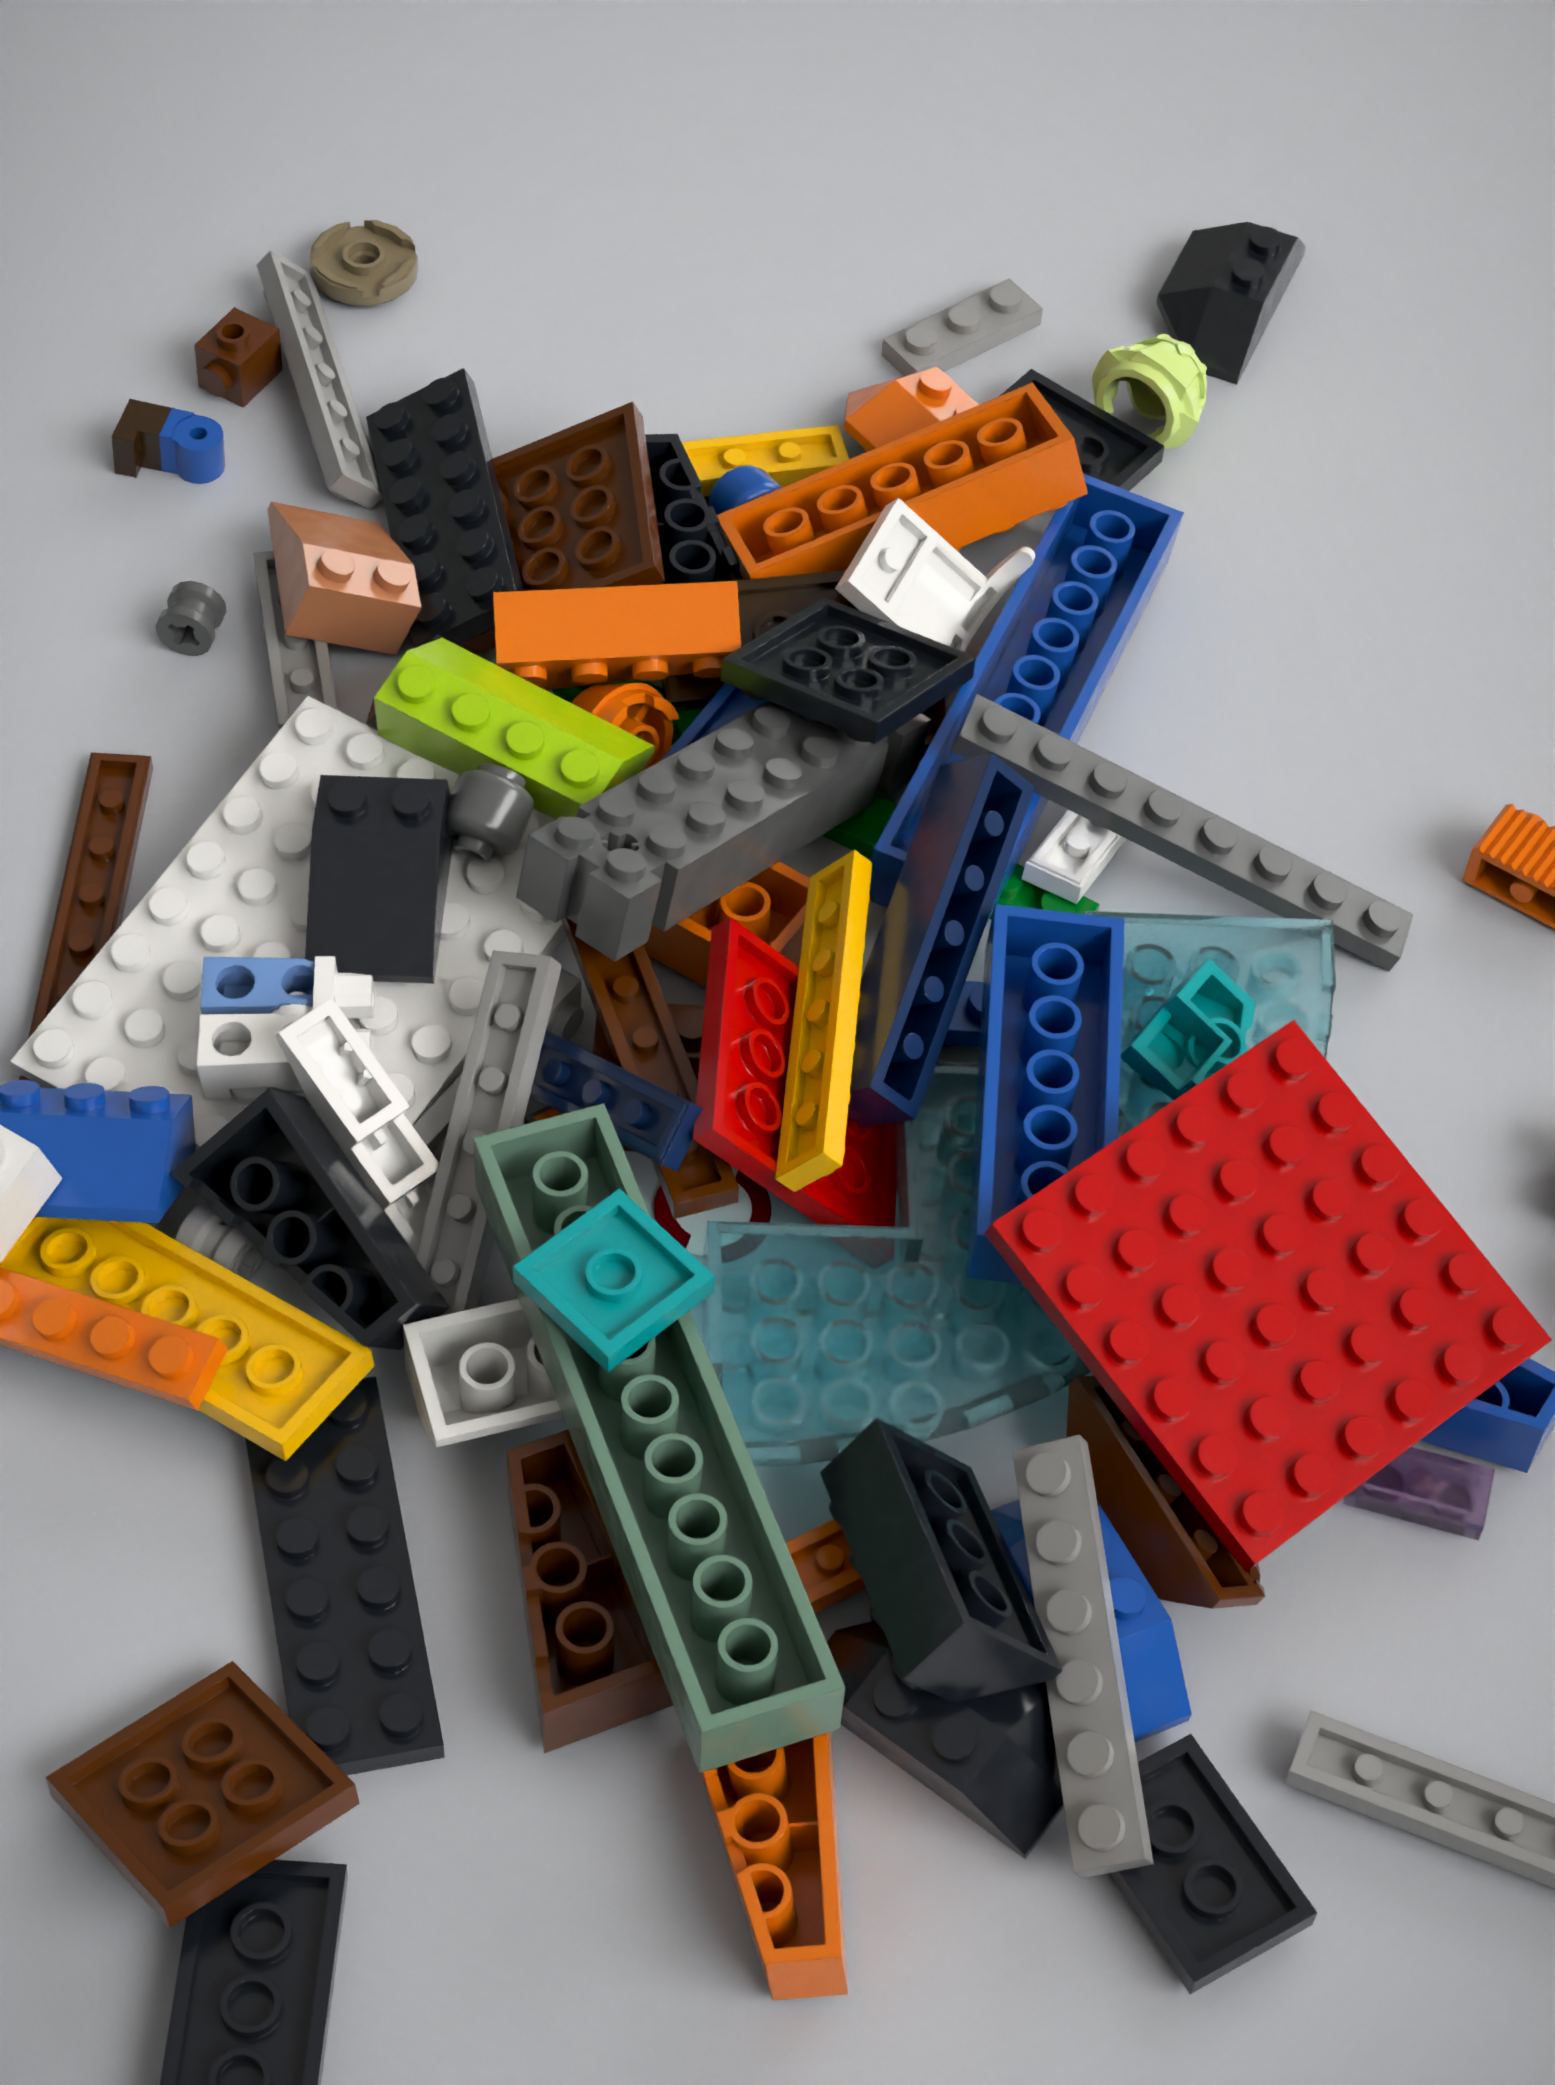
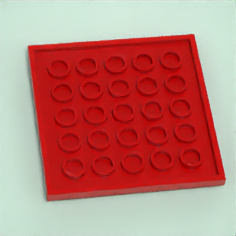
(1267, 1292)

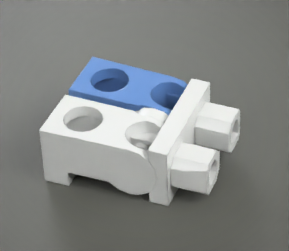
(253, 1000)

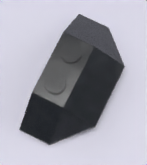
(1227, 292)
(979, 1754)

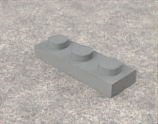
(963, 330)

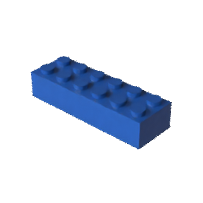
(1043, 1061)

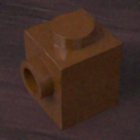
(238, 357)

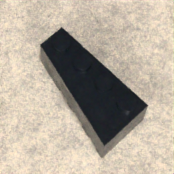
(686, 525)
(313, 1216)

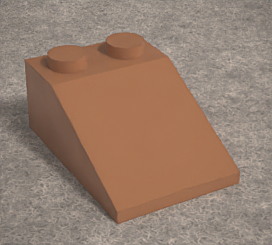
(342, 579)

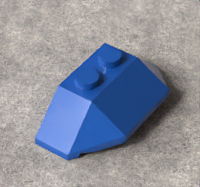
(1144, 1629)

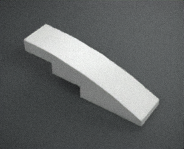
(363, 1114)

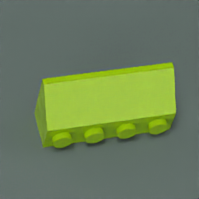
(472, 712)

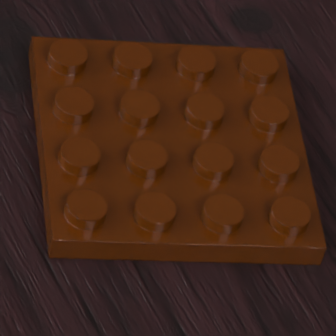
(581, 509)

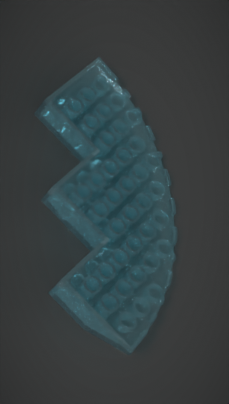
(879, 1321)

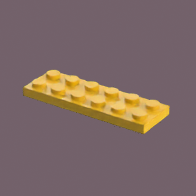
(280, 1363)

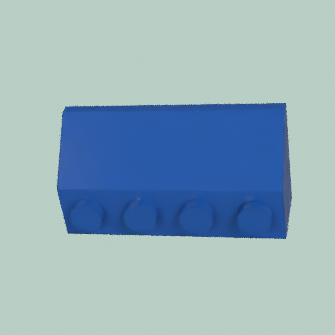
(105, 1146)

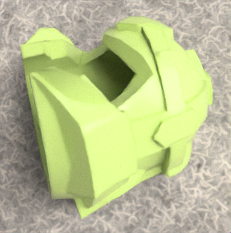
(1162, 382)

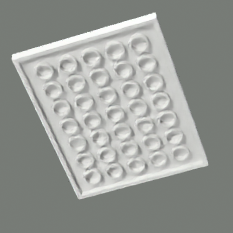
(245, 894)

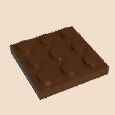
(202, 1792)

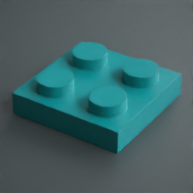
(613, 1279)

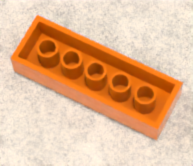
(958, 475)

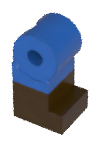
(168, 442)

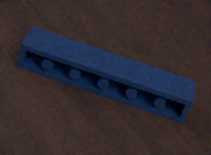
(932, 934)

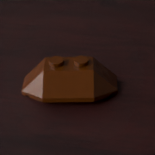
(1152, 1513)

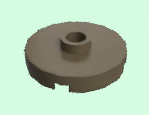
(364, 263)

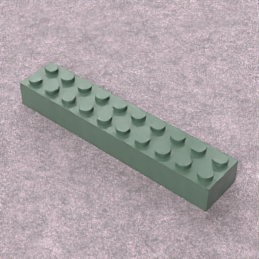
(668, 1474)

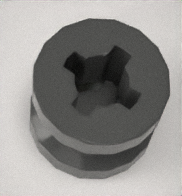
(191, 618)

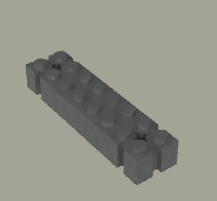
(706, 822)

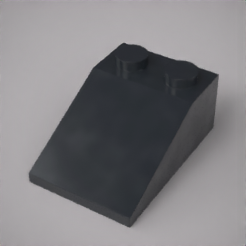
(379, 875)

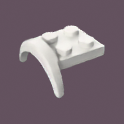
(922, 582)

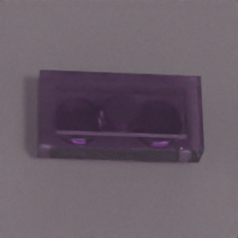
(1429, 1492)

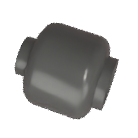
(488, 812)

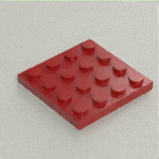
(745, 1082)

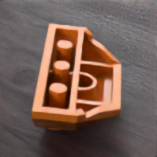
(902, 407)

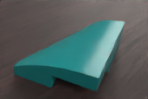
(1192, 1032)

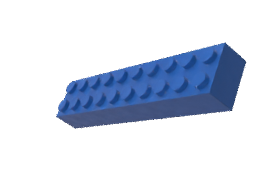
(1049, 645)

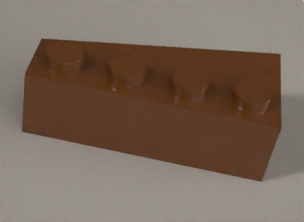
(580, 1618)

